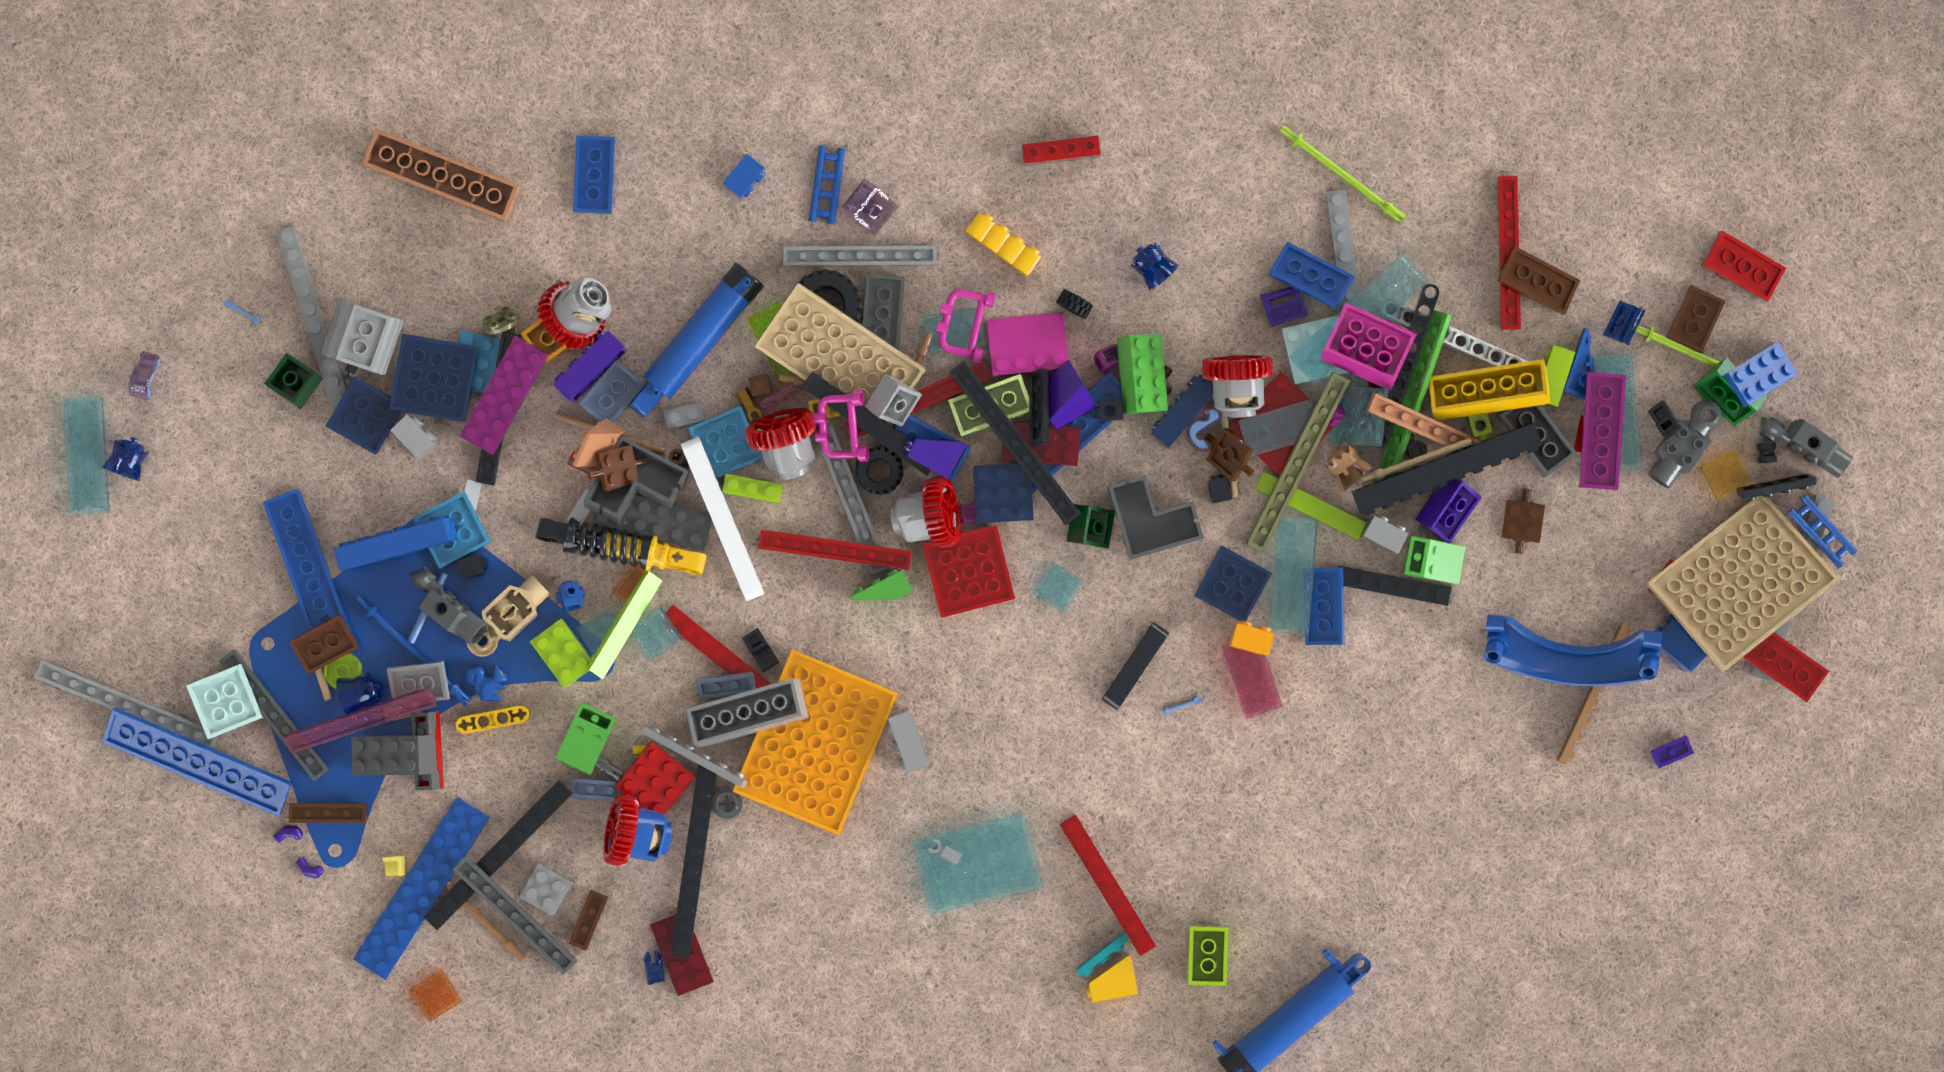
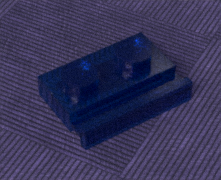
(1624, 322)

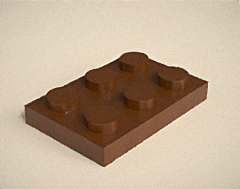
(1695, 319)
(324, 644)

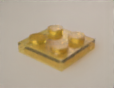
(1725, 474)

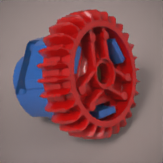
(634, 832)

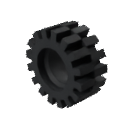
(1074, 304)

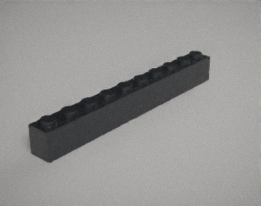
(1446, 468)

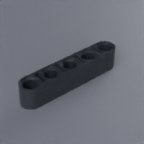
(1135, 666)

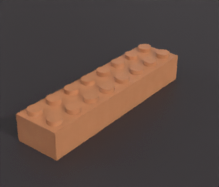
(441, 175)

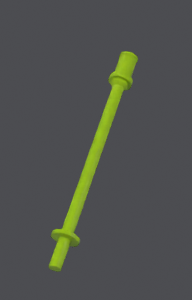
(1386, 207)
(1650, 334)

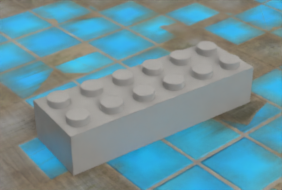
(747, 713)

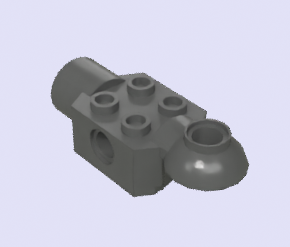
(1685, 447)
(1823, 449)
(446, 610)

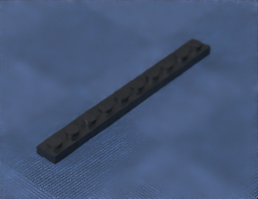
(1014, 442)
(500, 852)
(693, 862)

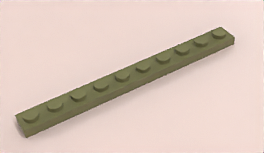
(1297, 461)

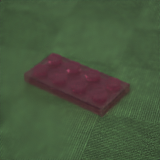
(1252, 681)

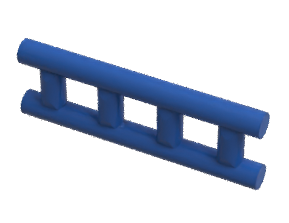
(818, 193)
(1822, 543)

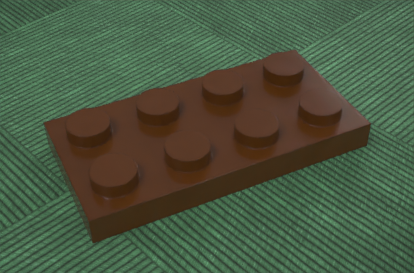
(1538, 280)

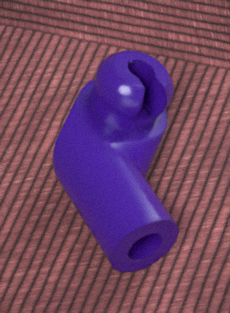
(309, 871)

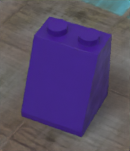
(1067, 396)
(935, 454)

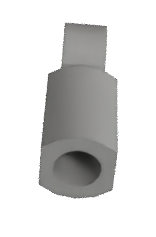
(946, 853)

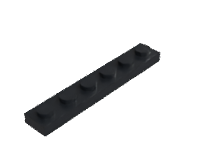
(1396, 586)

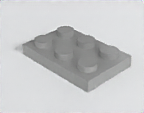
(415, 677)

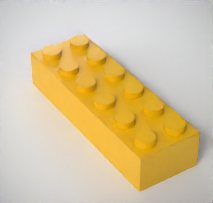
(1489, 390)

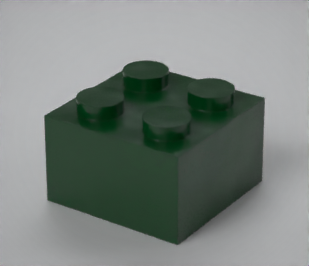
(293, 381)

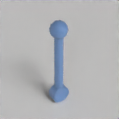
(229, 304)
(1196, 700)

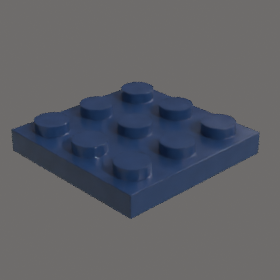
(363, 416)
(1002, 493)
(1233, 584)

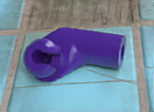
(288, 831)

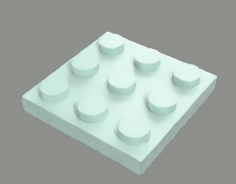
(1294, 338)
(224, 701)

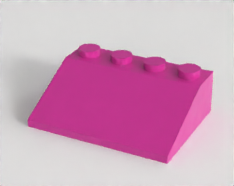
(1027, 344)
(1368, 346)

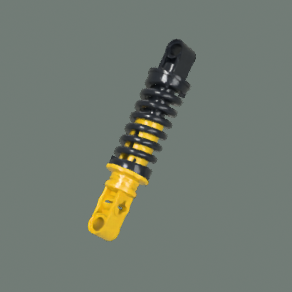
(645, 551)

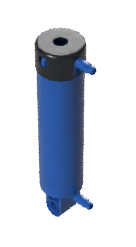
(697, 337)
(1294, 1016)

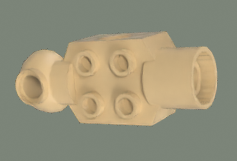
(510, 614)

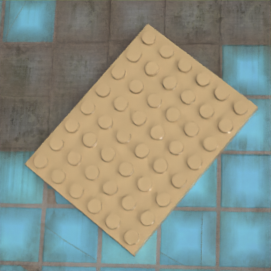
(1742, 582)

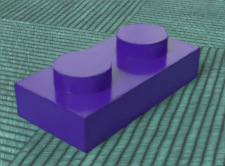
(1672, 751)

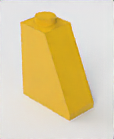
(1113, 982)

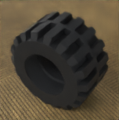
(893, 480)

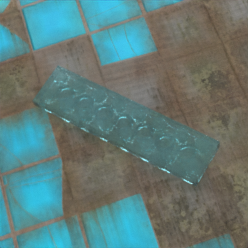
(1380, 297)

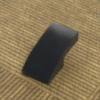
(1664, 419)
(760, 650)

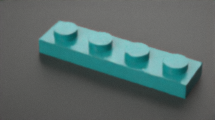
(1102, 956)

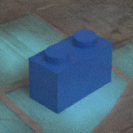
(744, 177)

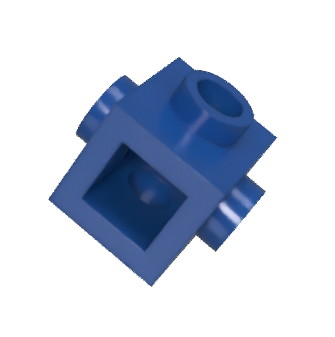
(570, 596)

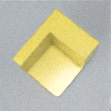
(394, 865)

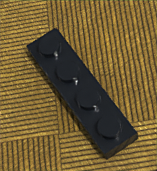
(1039, 407)
(1782, 485)

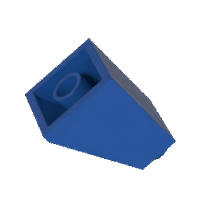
(1680, 645)

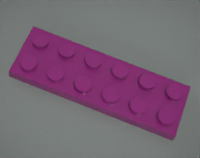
(504, 395)
(1602, 431)

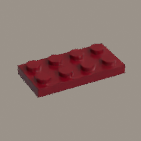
(1060, 450)
(685, 972)

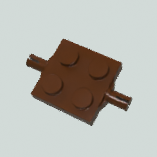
(1229, 454)
(616, 467)
(1523, 521)

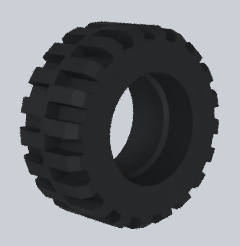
(839, 283)

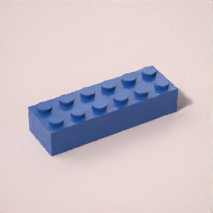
(397, 543)

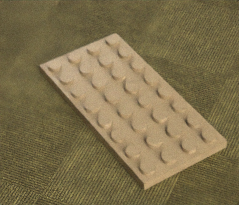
(820, 338)

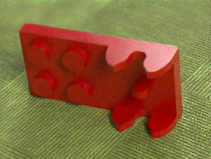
(1743, 266)

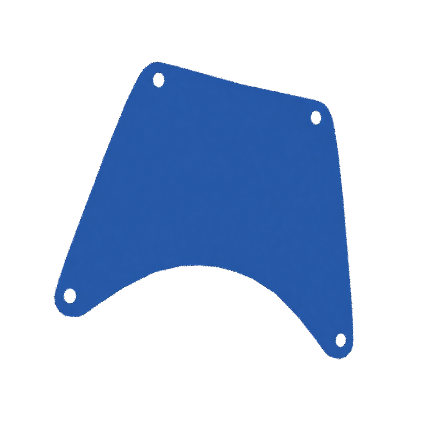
(392, 589)

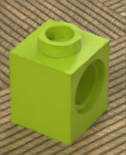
(1471, 420)

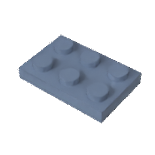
(612, 393)

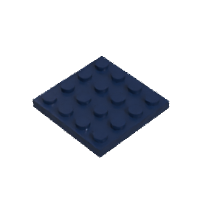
(433, 378)

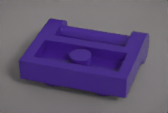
(1285, 311)

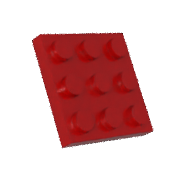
(655, 779)

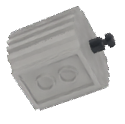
(361, 338)

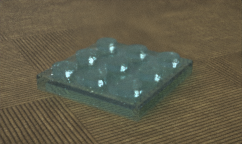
(1359, 426)

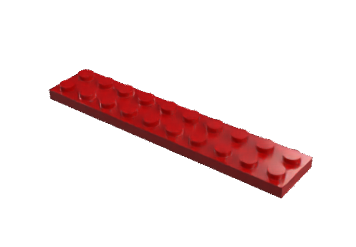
(1785, 664)

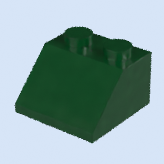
(1091, 527)

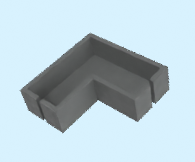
(658, 481)
(1144, 528)

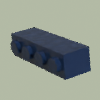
(1183, 412)

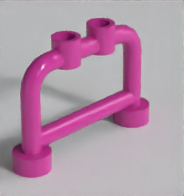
(947, 308)
(822, 436)

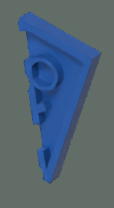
(1581, 364)

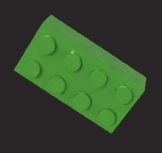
(1142, 374)

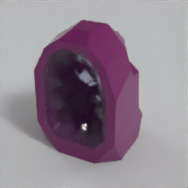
(1107, 358)

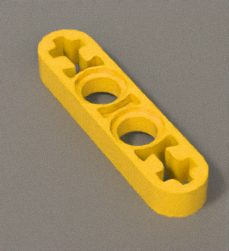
(493, 722)

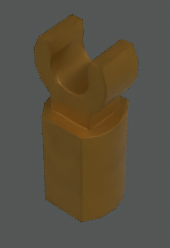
(747, 402)

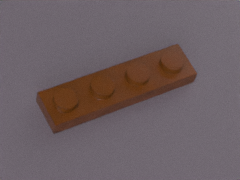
(327, 813)

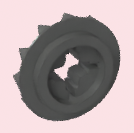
(720, 810)

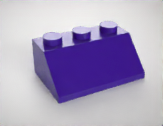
(1448, 509)

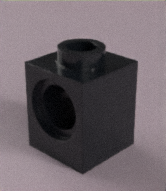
(1118, 411)
(1219, 489)
(472, 566)

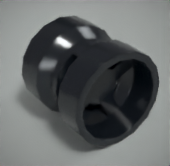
(1766, 448)
(1413, 449)

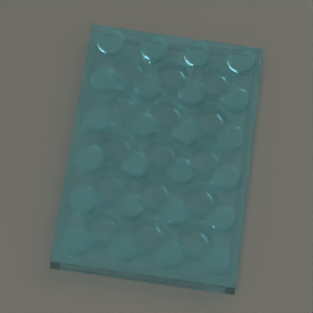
(994, 864)

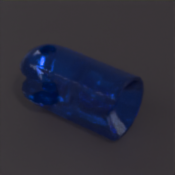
(655, 970)

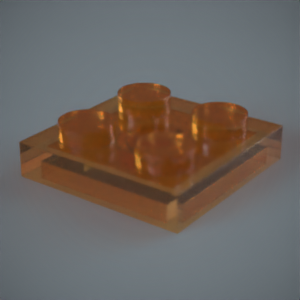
(435, 995)

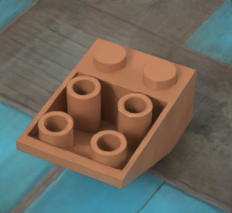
(597, 439)

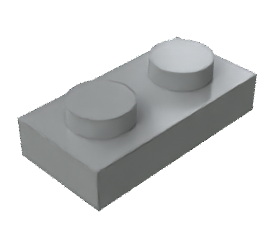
(684, 415)

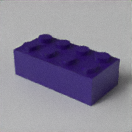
(590, 366)

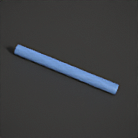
(422, 617)

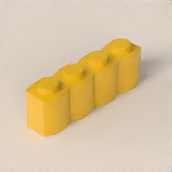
(1003, 244)

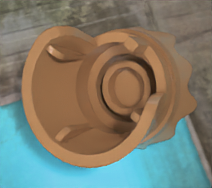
(1347, 466)

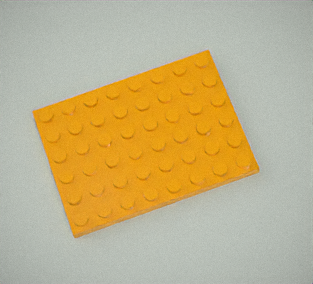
(818, 761)

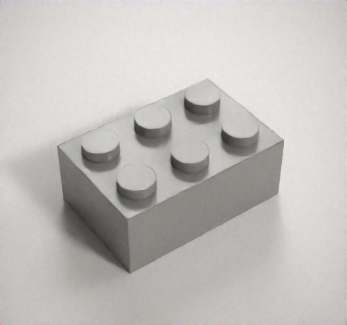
(907, 741)

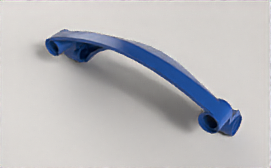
(1533, 656)

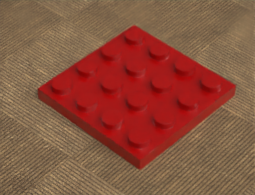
(1277, 394)
(969, 572)

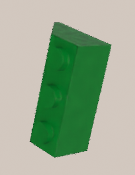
(1717, 389)

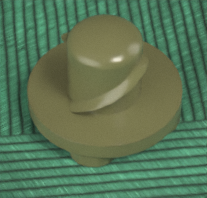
(501, 321)

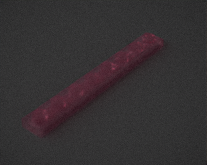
(360, 720)

